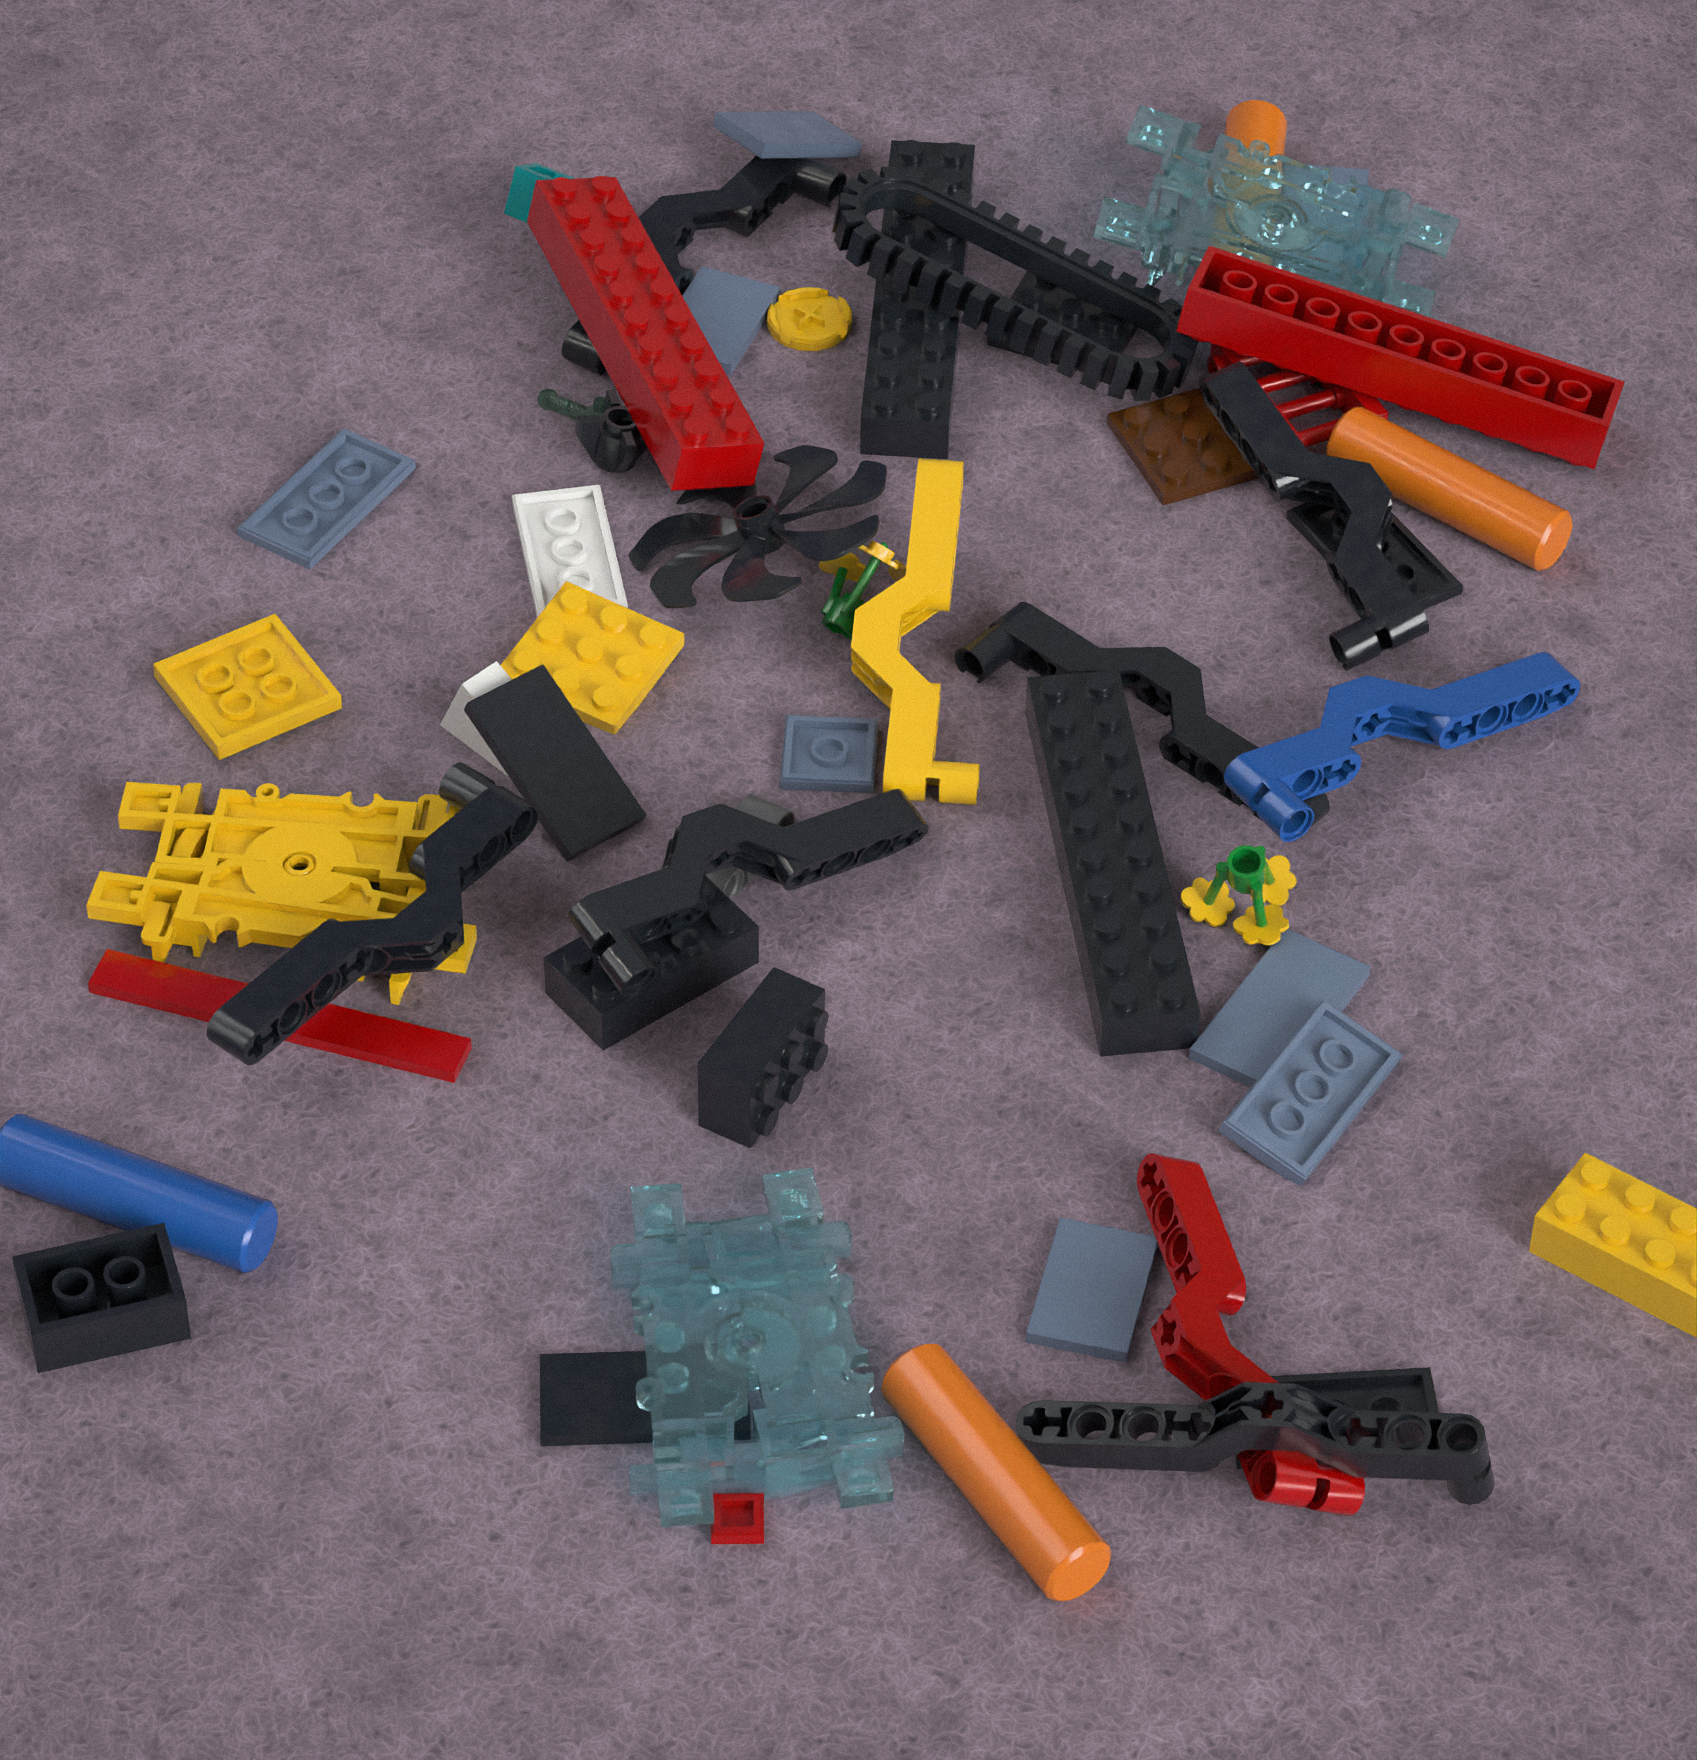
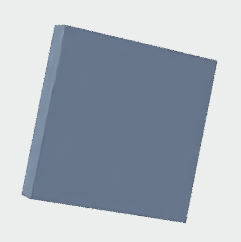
(829, 754)

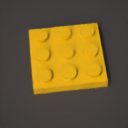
(596, 654)
(247, 686)

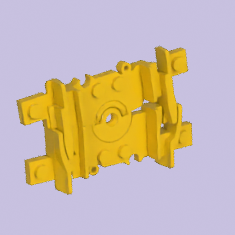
(240, 862)

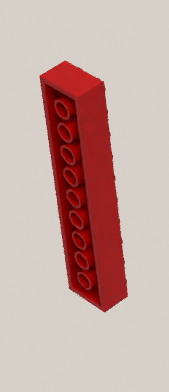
(645, 334)
(1400, 357)

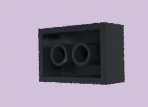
(762, 1058)
(101, 1297)

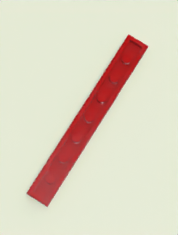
(330, 1030)

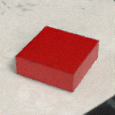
(738, 1518)

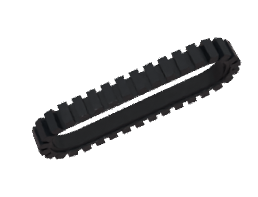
(1002, 314)

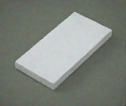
(567, 540)

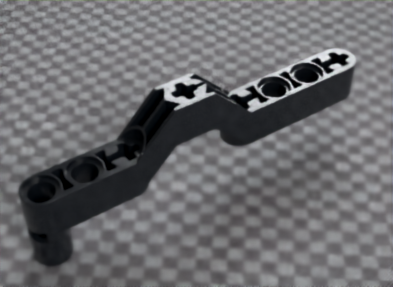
(738, 205)
(1354, 490)
(1158, 674)
(718, 837)
(415, 940)
(1240, 1420)

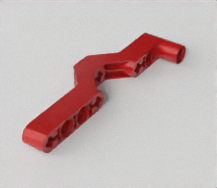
(1194, 1338)

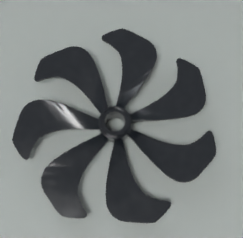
(757, 531)

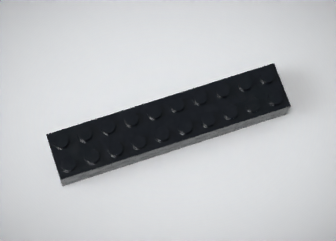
(913, 344)
(1111, 864)

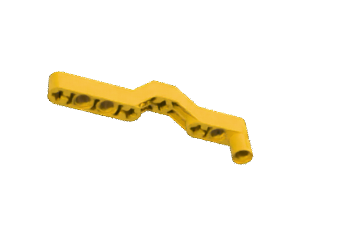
(895, 612)

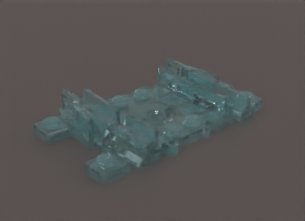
(1238, 190)
(765, 1283)

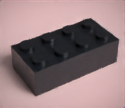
(687, 966)

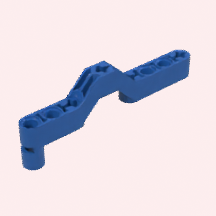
(1286, 772)

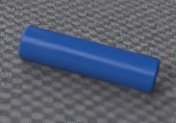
(136, 1192)

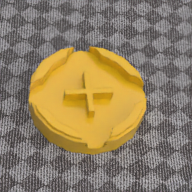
(809, 319)

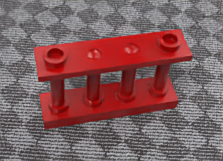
(1332, 396)

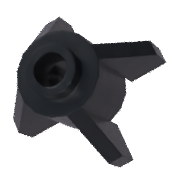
(612, 438)

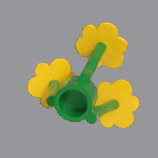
(840, 612)
(1251, 874)

